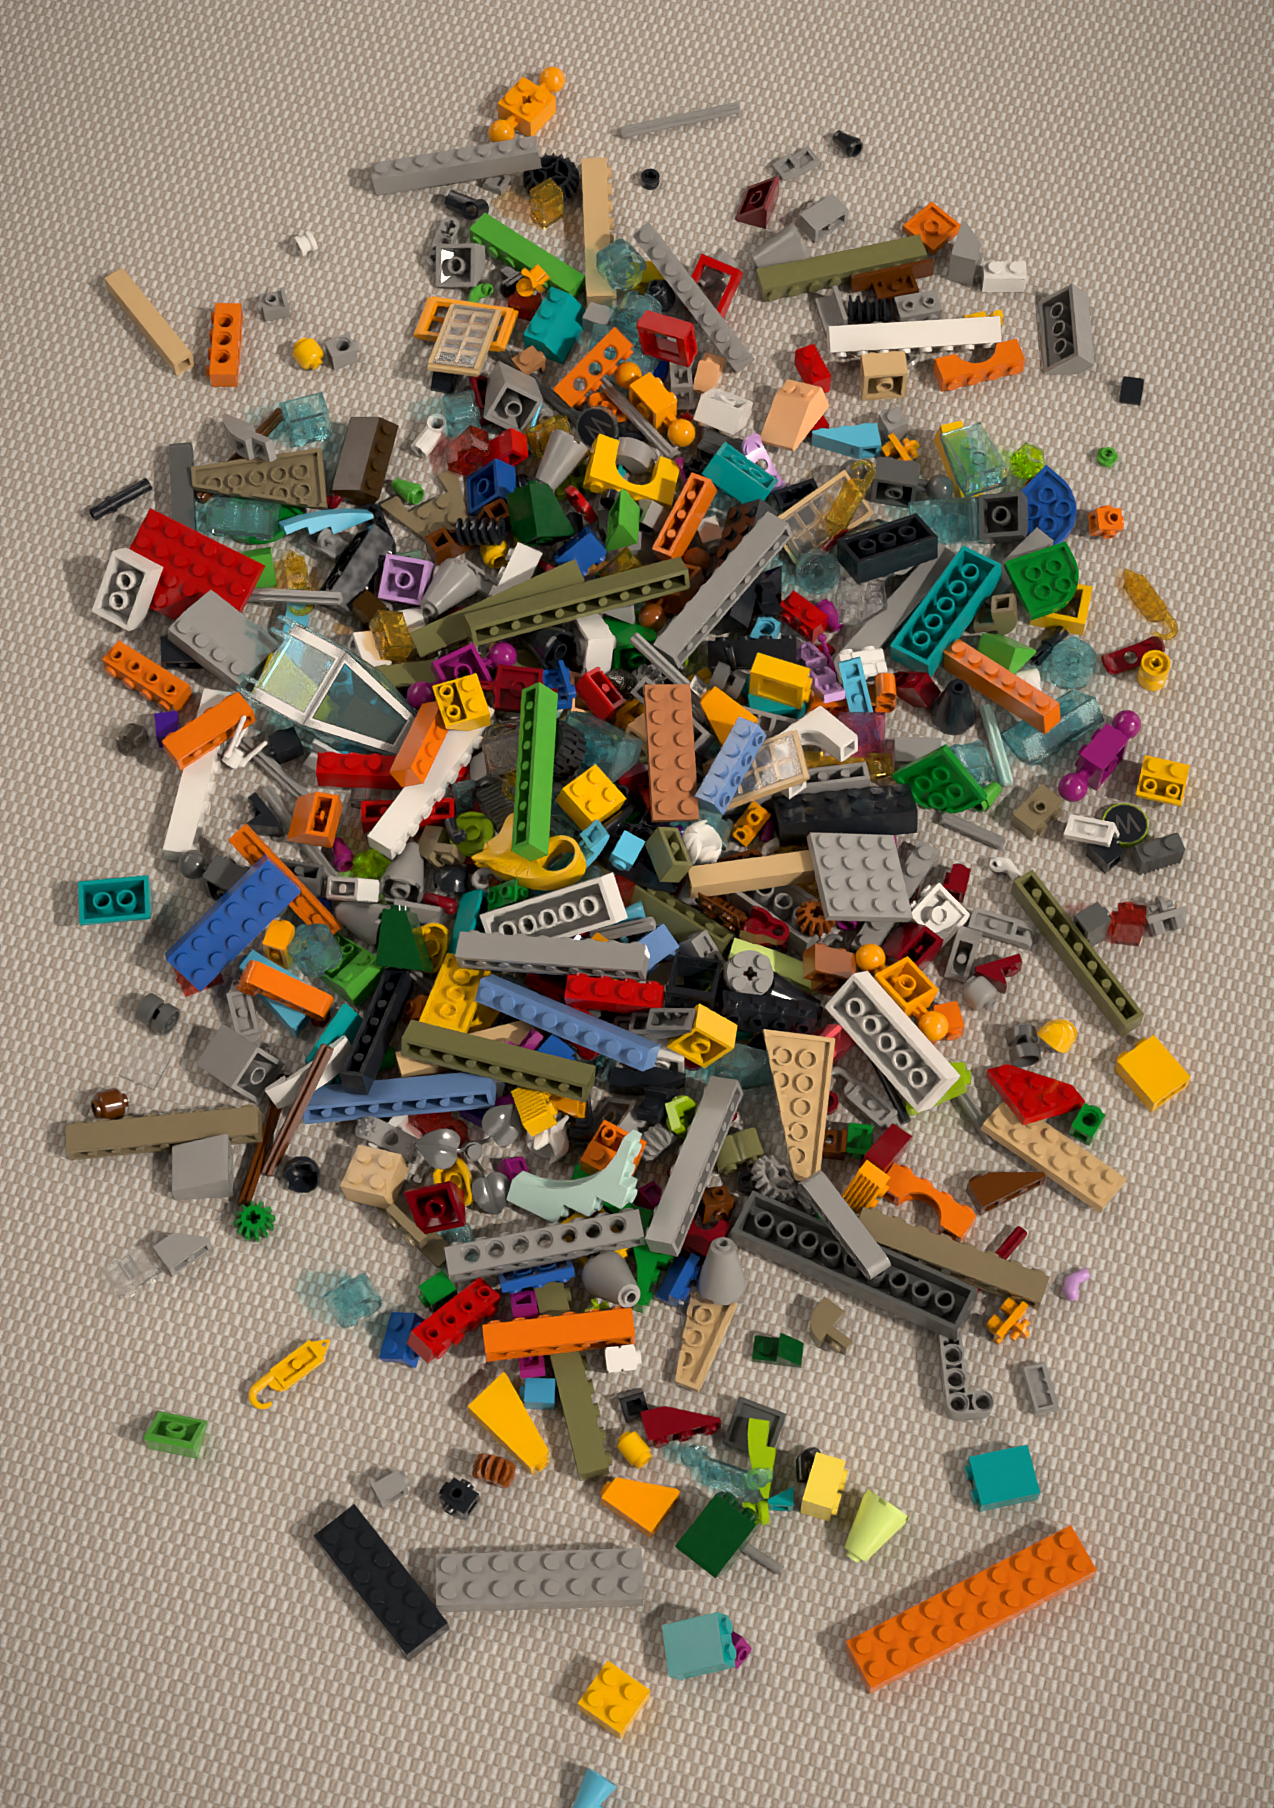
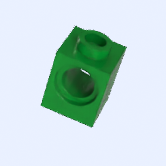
(1083, 1132)
(437, 1291)

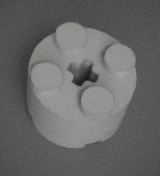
(756, 966)

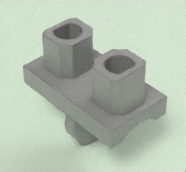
(327, 544)
(1175, 916)

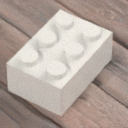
(127, 589)

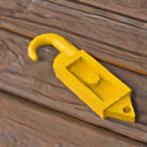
(290, 1370)

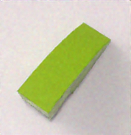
(759, 1453)

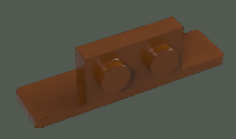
(893, 280)

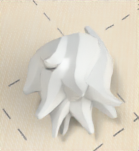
(702, 843)
(552, 1142)

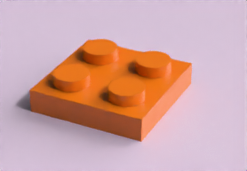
(933, 226)

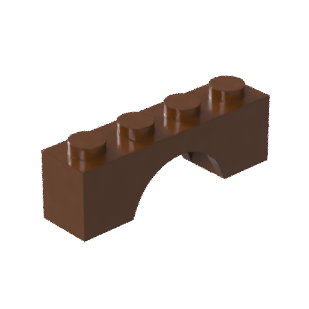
(444, 542)

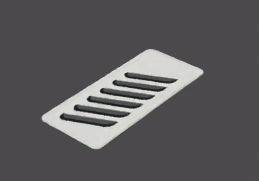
(698, 685)

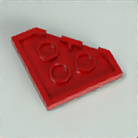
(1033, 1095)

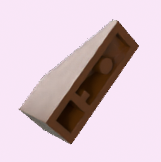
(1001, 1187)

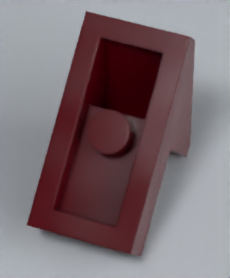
(996, 970)

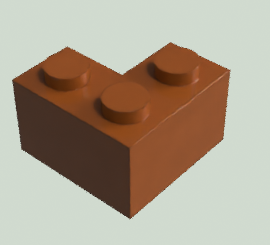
(827, 968)

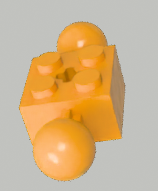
(527, 106)
(654, 403)
(907, 988)

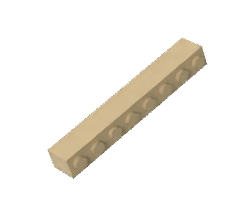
(597, 226)

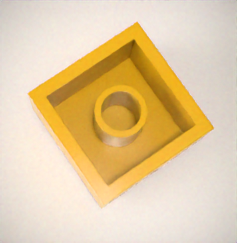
(590, 798)
(709, 1039)
(613, 1699)

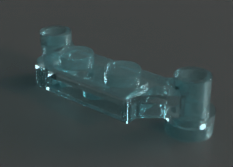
(724, 1475)

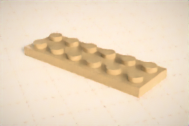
(1056, 1157)

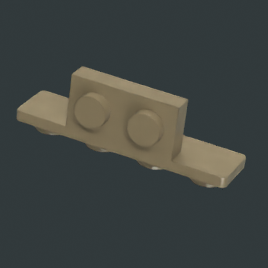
(401, 1218)

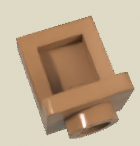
(529, 361)

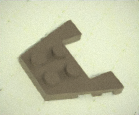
(434, 514)

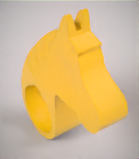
(533, 874)

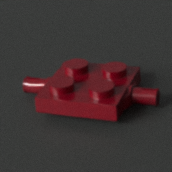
(509, 685)

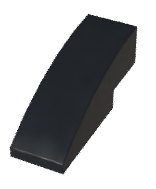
(634, 1082)

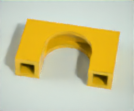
(603, 475)

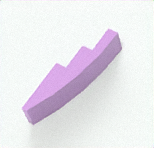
(824, 678)

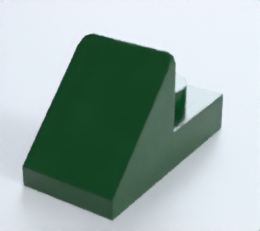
(778, 1351)

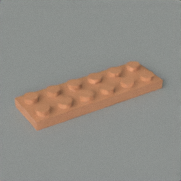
(670, 753)

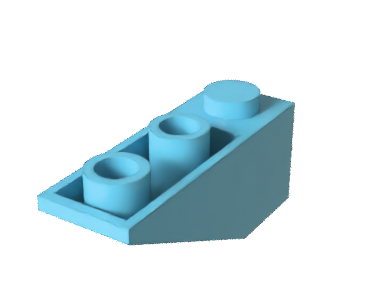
(853, 441)

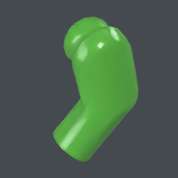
(480, 291)

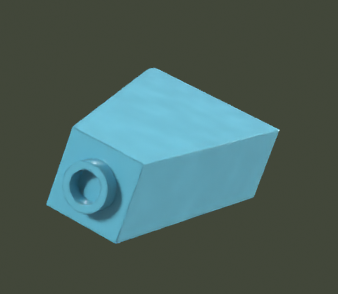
(290, 1018)

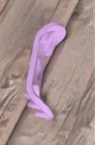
(754, 450)

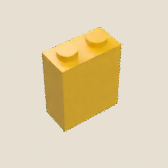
(1151, 1072)

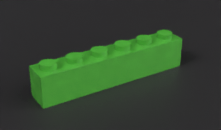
(521, 253)

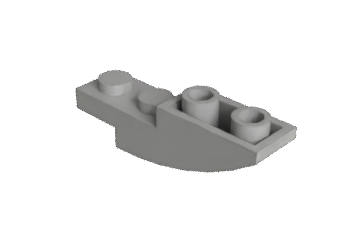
(246, 441)

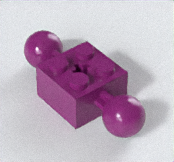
(466, 662)
(1100, 756)

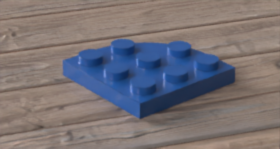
(1050, 505)

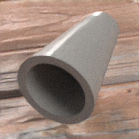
(712, 277)

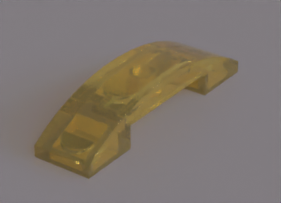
(878, 764)

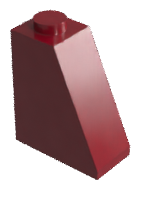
(888, 1148)

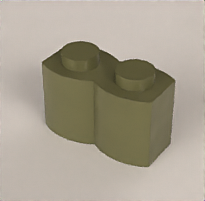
(739, 1150)

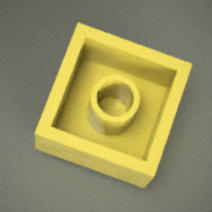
(822, 1488)

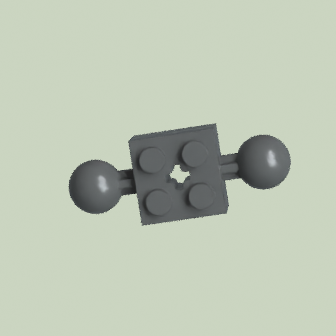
(898, 482)
(217, 876)

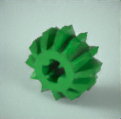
(263, 1224)

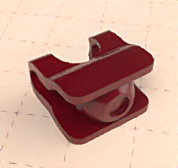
(760, 927)
(699, 1240)

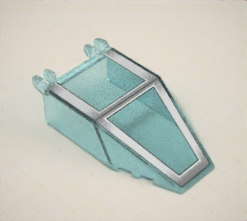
(331, 694)

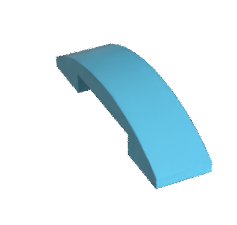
(855, 685)
(593, 842)

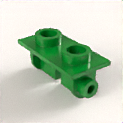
(506, 894)

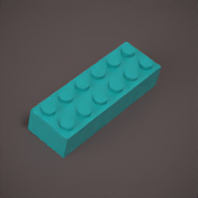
(946, 611)

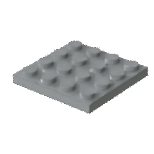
(859, 877)

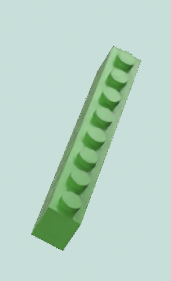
(534, 772)

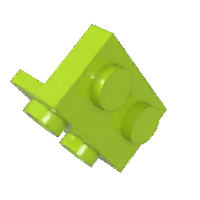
(679, 1113)

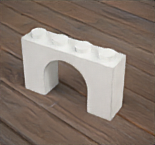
(826, 731)

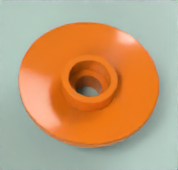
(601, 399)

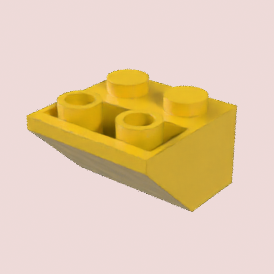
(462, 704)
(1162, 780)

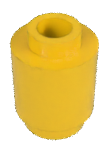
(634, 1449)

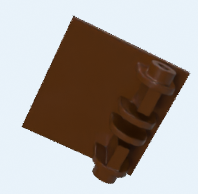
(718, 910)

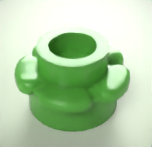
(1106, 461)

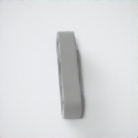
(442, 235)

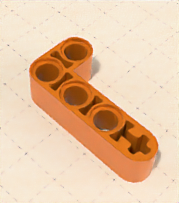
(881, 694)
(284, 989)

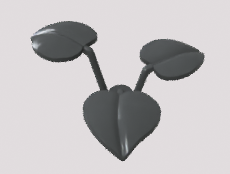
(441, 1151)

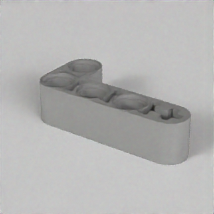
(959, 1393)

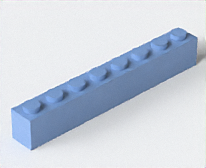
(567, 1022)
(402, 1097)

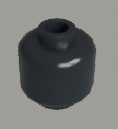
(662, 292)

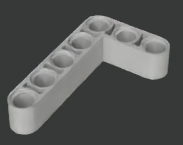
(820, 1196)

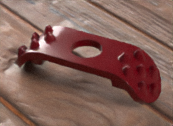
(1116, 663)

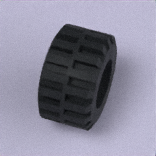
(568, 750)

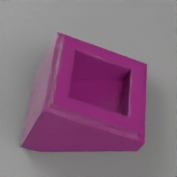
(512, 1167)
(648, 1196)

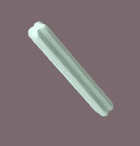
(996, 745)

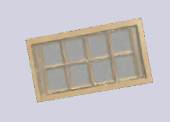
(464, 340)
(809, 514)
(775, 768)

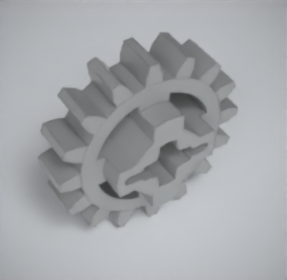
(774, 1179)

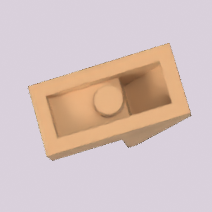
(708, 372)

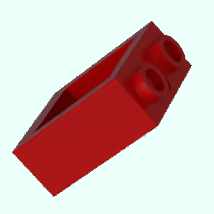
(722, 268)
(677, 352)

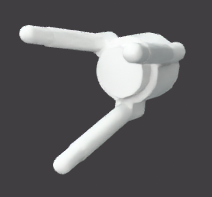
(234, 755)

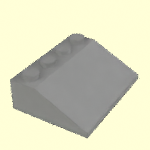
(222, 640)

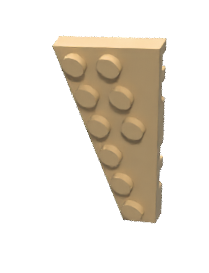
(802, 1085)

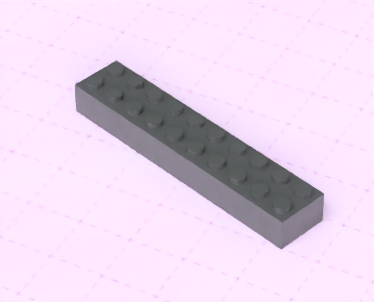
(813, 1250)

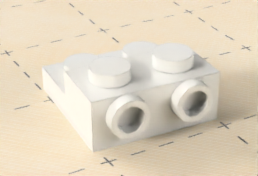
(939, 912)

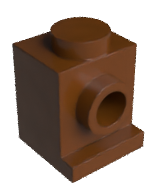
(836, 1149)

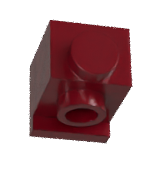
(957, 881)

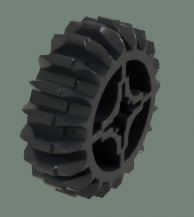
(554, 168)

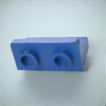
(560, 679)
(677, 1281)
(396, 1337)

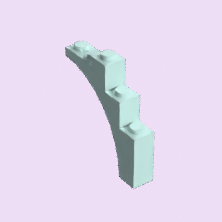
(558, 1198)

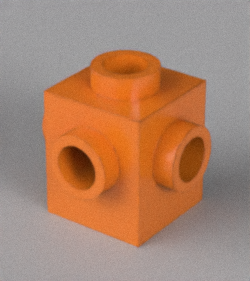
(1105, 521)

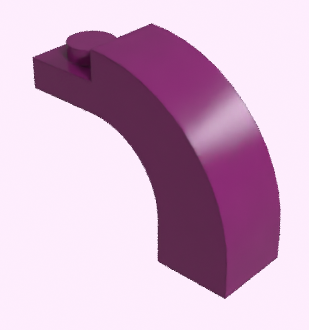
(525, 1306)

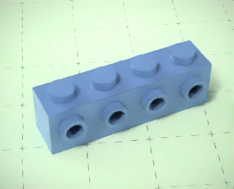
(730, 765)

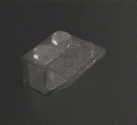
(859, 602)
(501, 747)

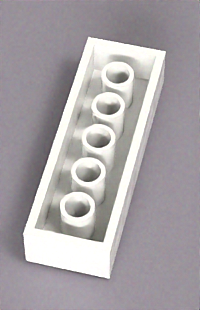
(561, 911)
(892, 1041)

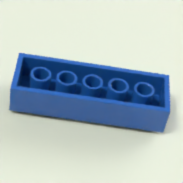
(232, 922)

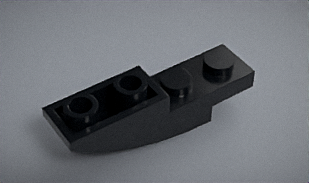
(641, 872)

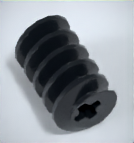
(869, 310)
(480, 533)

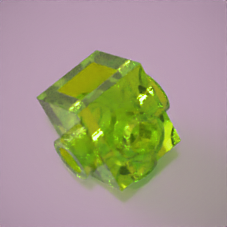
(1027, 461)
(369, 864)

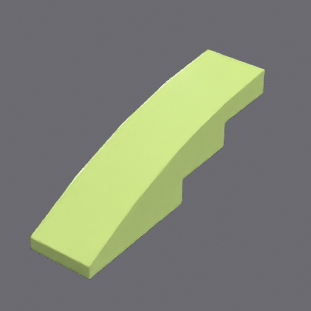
(781, 963)

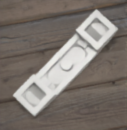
(285, 1089)

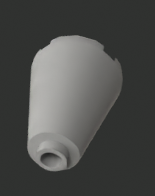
(780, 249)
(560, 458)
(448, 588)
(404, 876)
(361, 919)
(721, 1273)
(610, 1279)

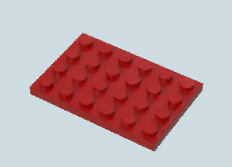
(192, 566)

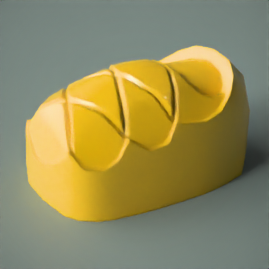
(437, 942)
(1058, 1034)
(459, 1175)

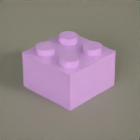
(405, 580)

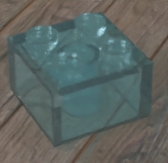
(306, 420)

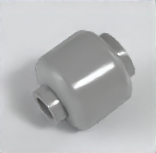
(979, 993)

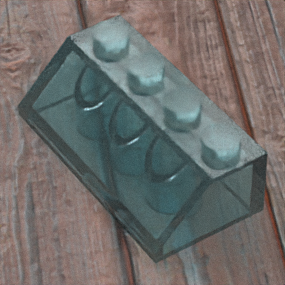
(1078, 715)
(606, 745)

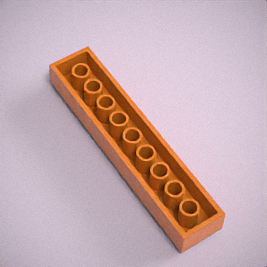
(969, 1609)

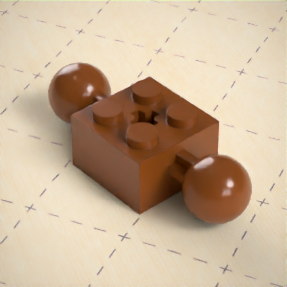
(653, 613)

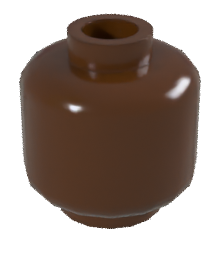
(109, 1104)

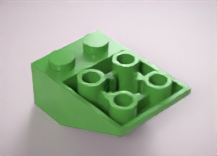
(355, 974)

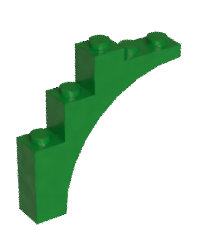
(646, 1262)

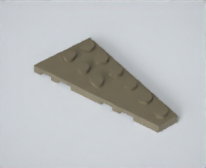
(291, 479)

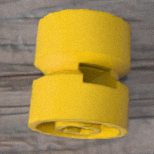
(1153, 670)

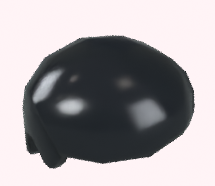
(451, 879)
(301, 1174)

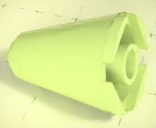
(873, 1526)

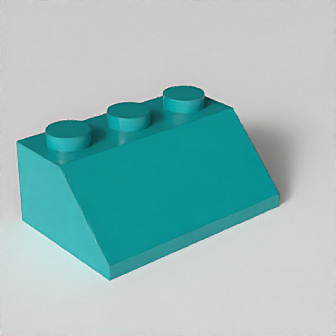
(555, 325)
(739, 475)
(115, 900)
(468, 916)
(344, 1023)

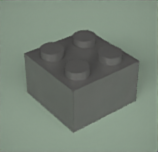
(1003, 517)

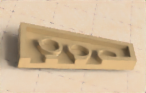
(701, 1339)

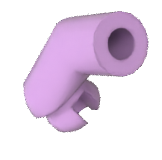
(1072, 1283)

